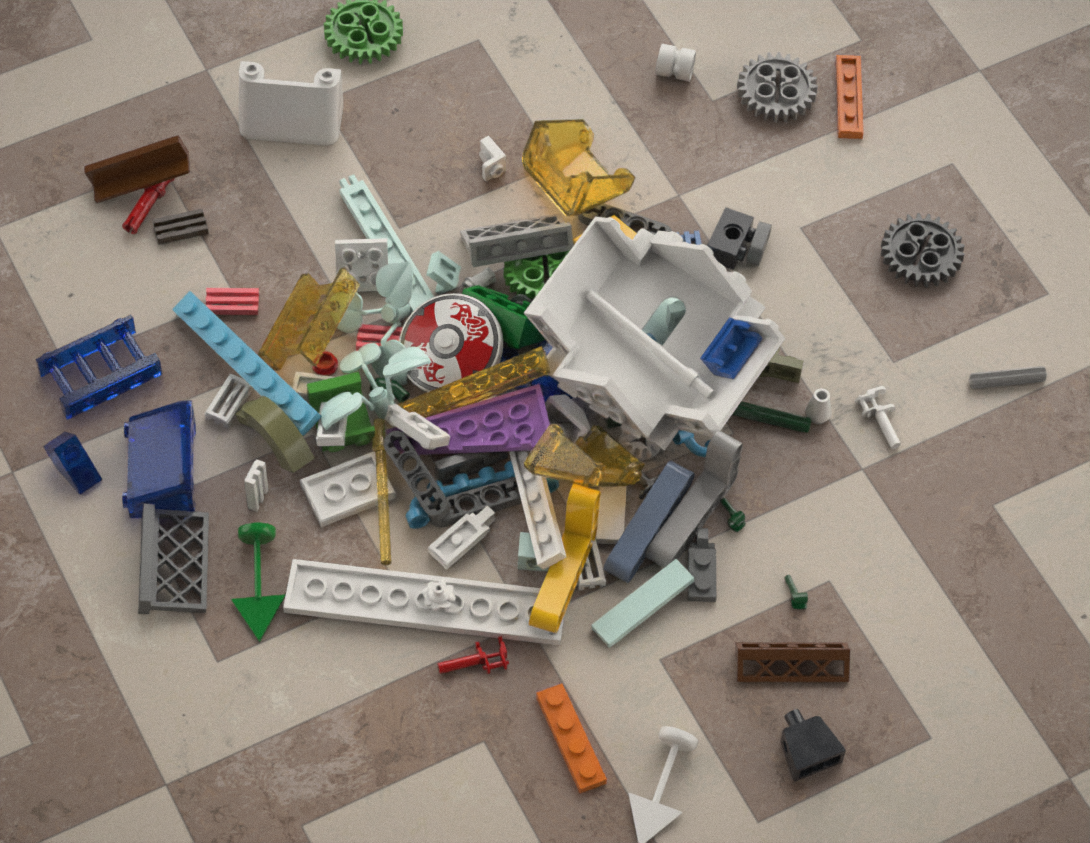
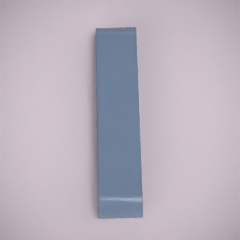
(648, 520)

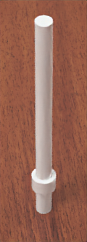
(689, 376)

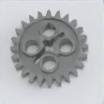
(758, 86)

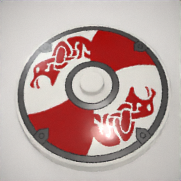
(456, 336)

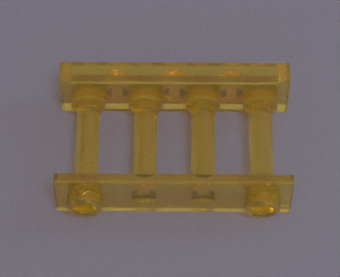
(296, 312)

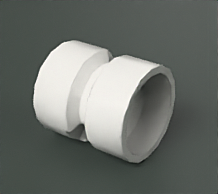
(675, 62)

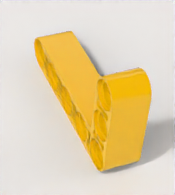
(563, 576)

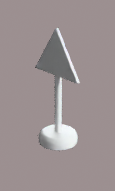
(650, 815)

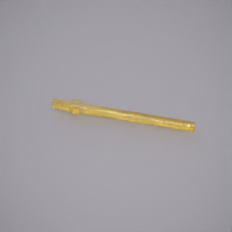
(382, 491)

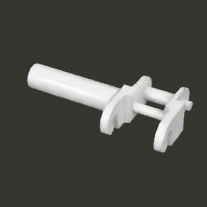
(879, 413)

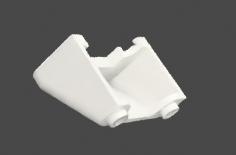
(288, 108)

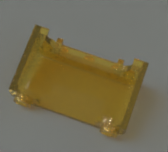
(567, 170)
(587, 462)

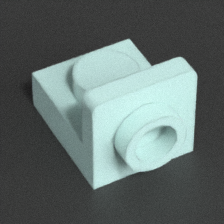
(444, 272)

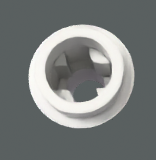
(819, 407)

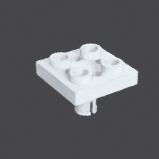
(362, 256)

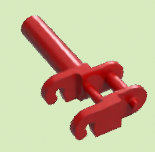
(476, 659)

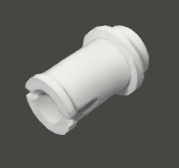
(482, 279)

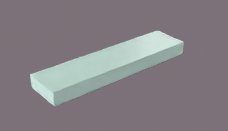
(642, 603)

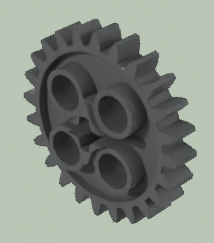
(908, 237)

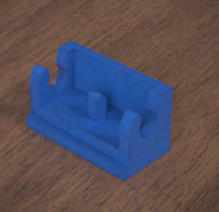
(730, 349)

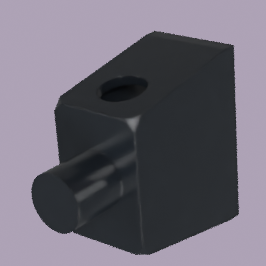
(809, 745)

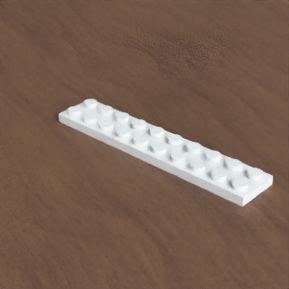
(398, 600)

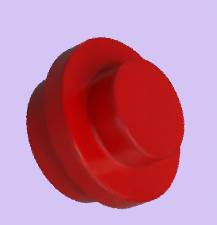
(327, 364)

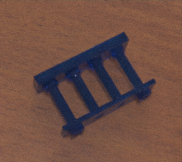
(103, 389)

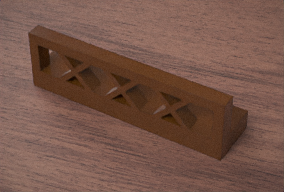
(793, 651)

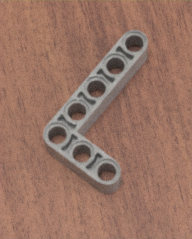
(696, 507)

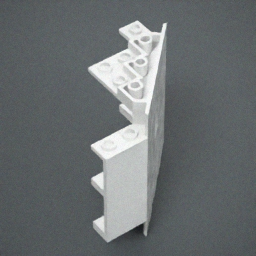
(613, 369)

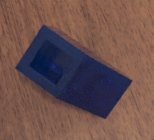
(73, 461)

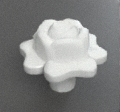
(438, 595)

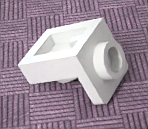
(493, 159)

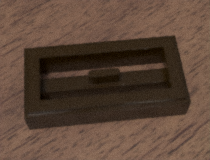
(179, 223)

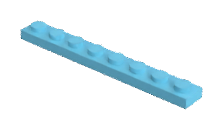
(246, 361)

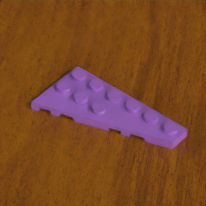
(492, 425)

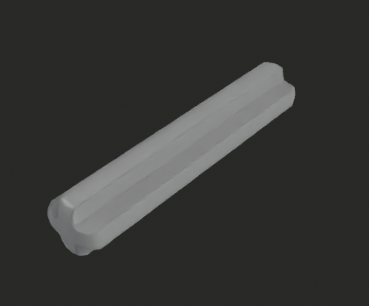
(1007, 377)

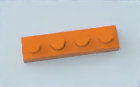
(571, 738)

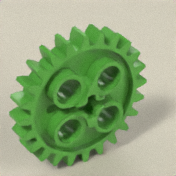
(350, 38)
(527, 274)

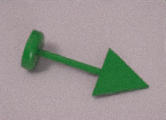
(258, 610)

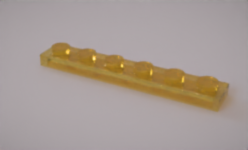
(481, 384)

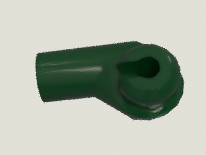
(397, 390)

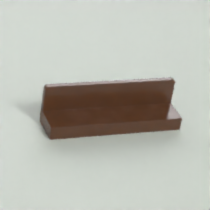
(138, 168)

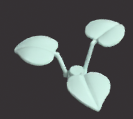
(396, 284)
(346, 403)

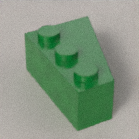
(515, 326)

